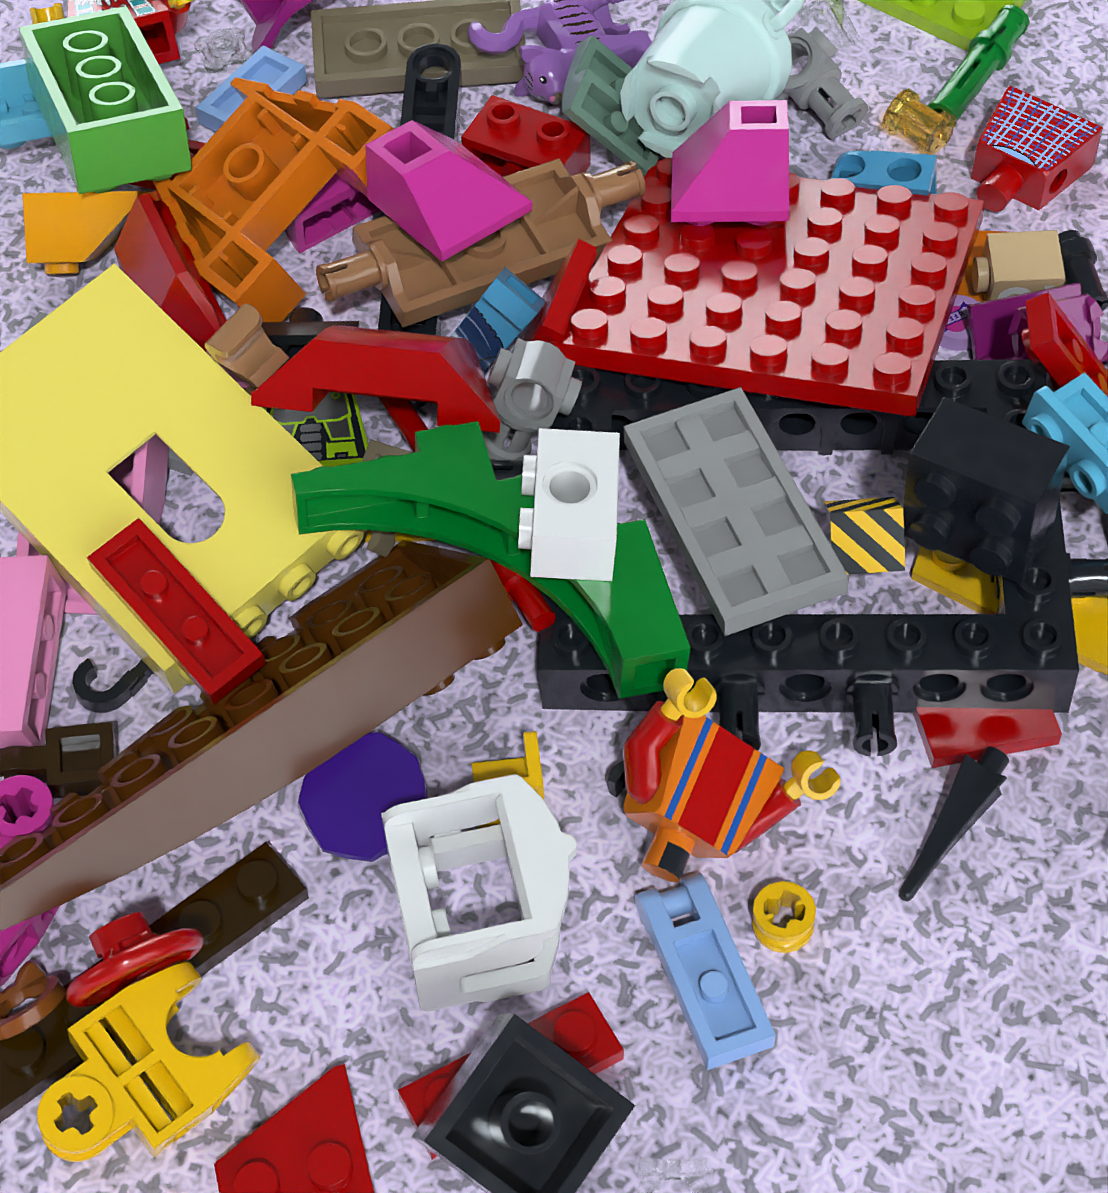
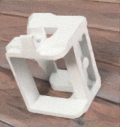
(540, 875)

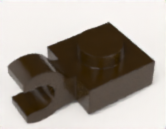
(67, 760)

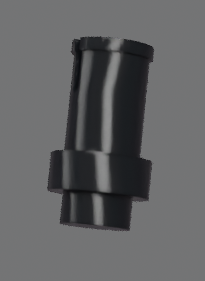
(1079, 266)

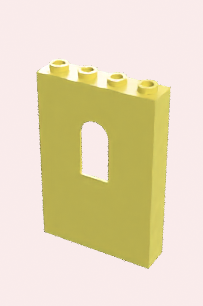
(95, 389)

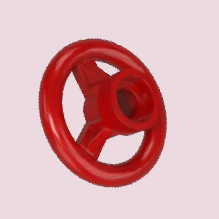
(128, 956)

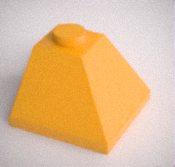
(73, 226)

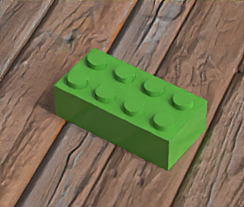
(105, 100)

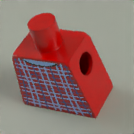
(1031, 151)

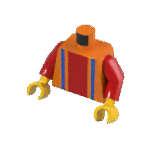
(704, 785)

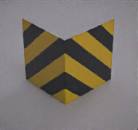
(868, 534)

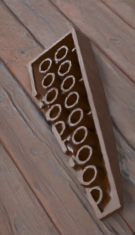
(341, 672)

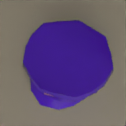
(352, 789)

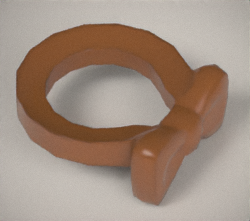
(29, 983)

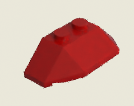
(164, 268)

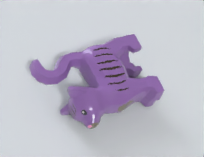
(560, 29)

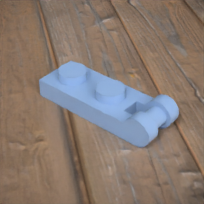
(706, 972)

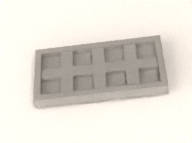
(735, 511)

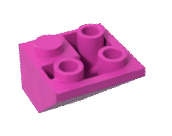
(734, 167)
(438, 189)

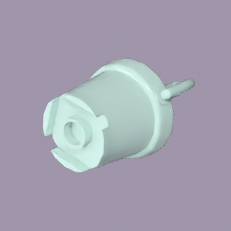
(704, 60)

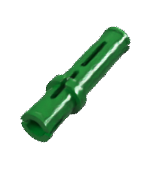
(987, 52)

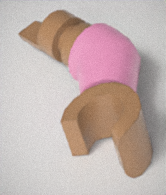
(245, 349)

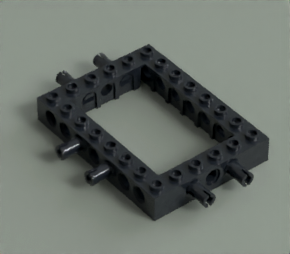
(847, 661)

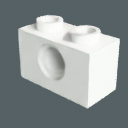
(574, 504)

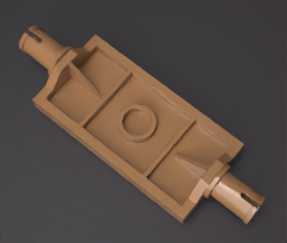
(530, 247)

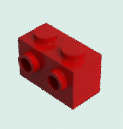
(520, 137)

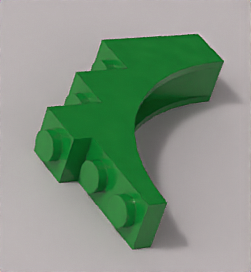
(454, 497)

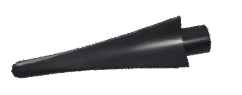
(969, 798)

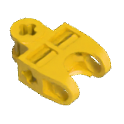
(107, 1082)

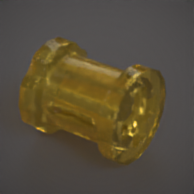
(934, 129)

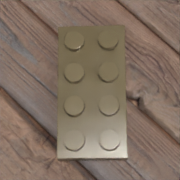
(369, 46)

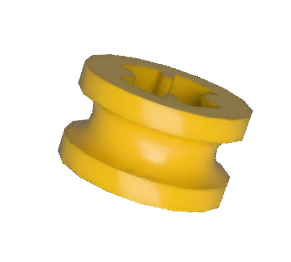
(770, 901)

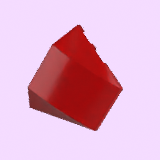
(385, 366)

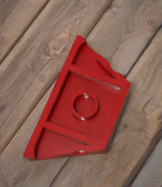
(303, 1147)

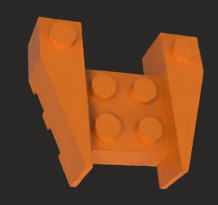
(258, 180)

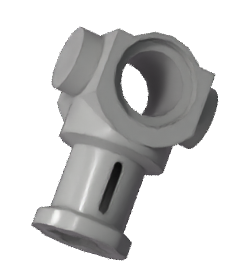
(821, 81)
(530, 392)

